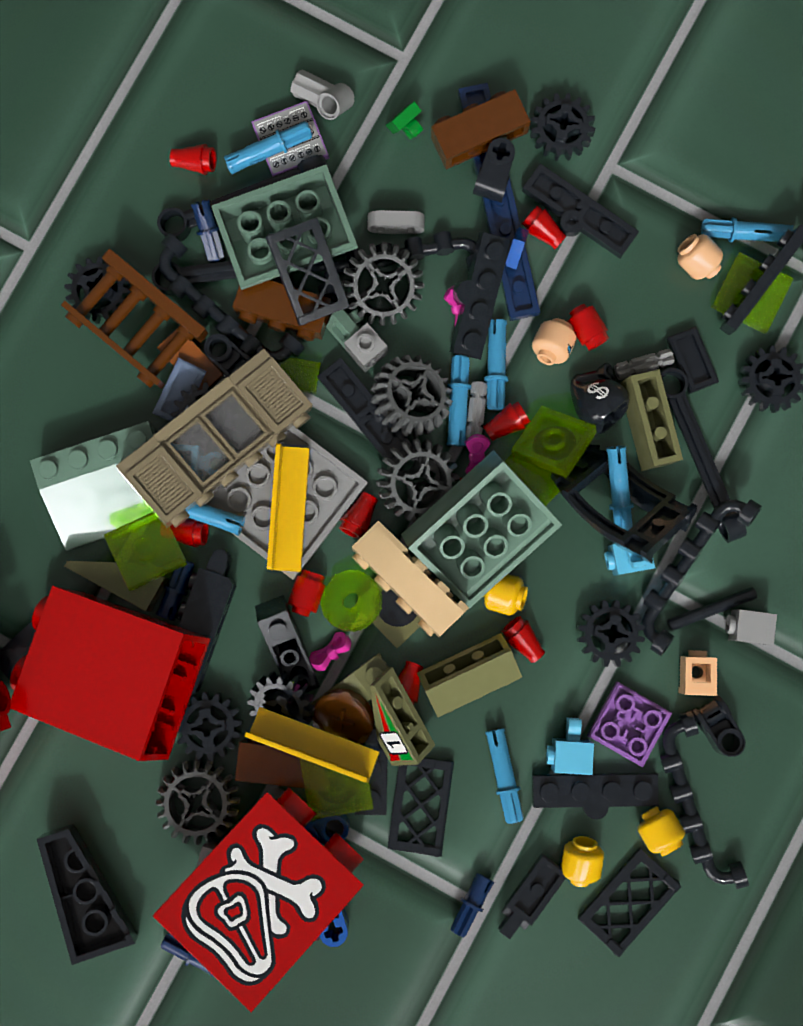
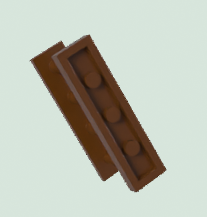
(140, 290)

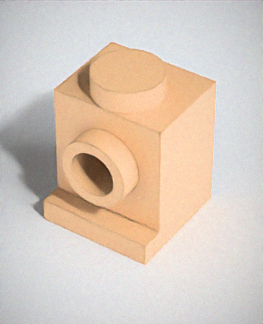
(707, 680)

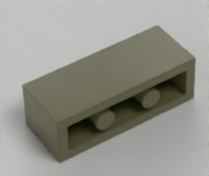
(651, 421)
(469, 675)

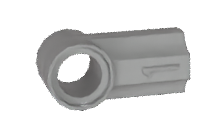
(327, 98)

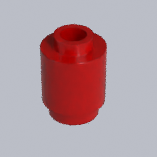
(588, 326)
(306, 593)

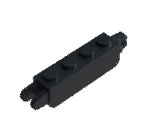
(208, 605)

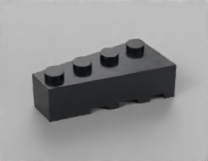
(84, 901)

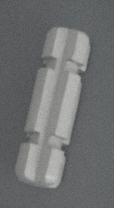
(644, 364)
(476, 408)

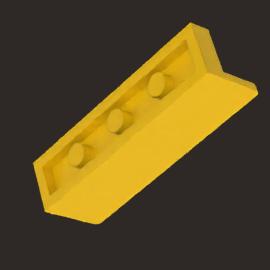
(288, 508)
(313, 745)

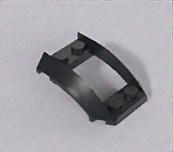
(648, 535)

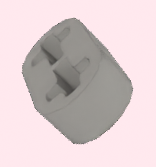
(396, 222)

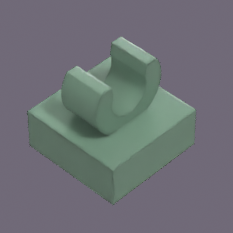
(343, 325)

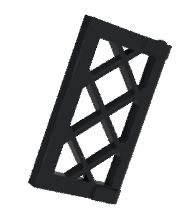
(332, 278)
(440, 823)
(602, 899)

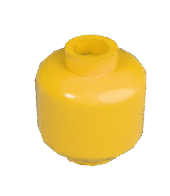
(507, 595)
(661, 831)
(582, 861)

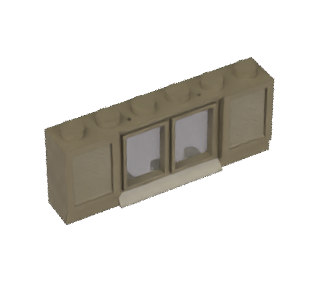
(215, 439)

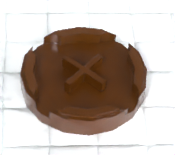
(344, 715)

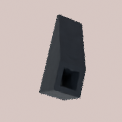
(285, 641)

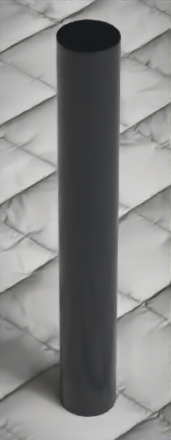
(712, 609)

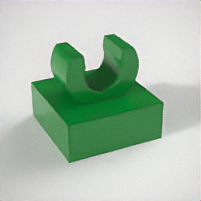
(405, 121)

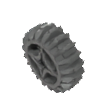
(394, 275)
(432, 402)
(420, 468)
(210, 809)

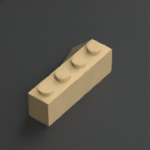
(408, 580)

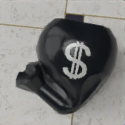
(599, 397)

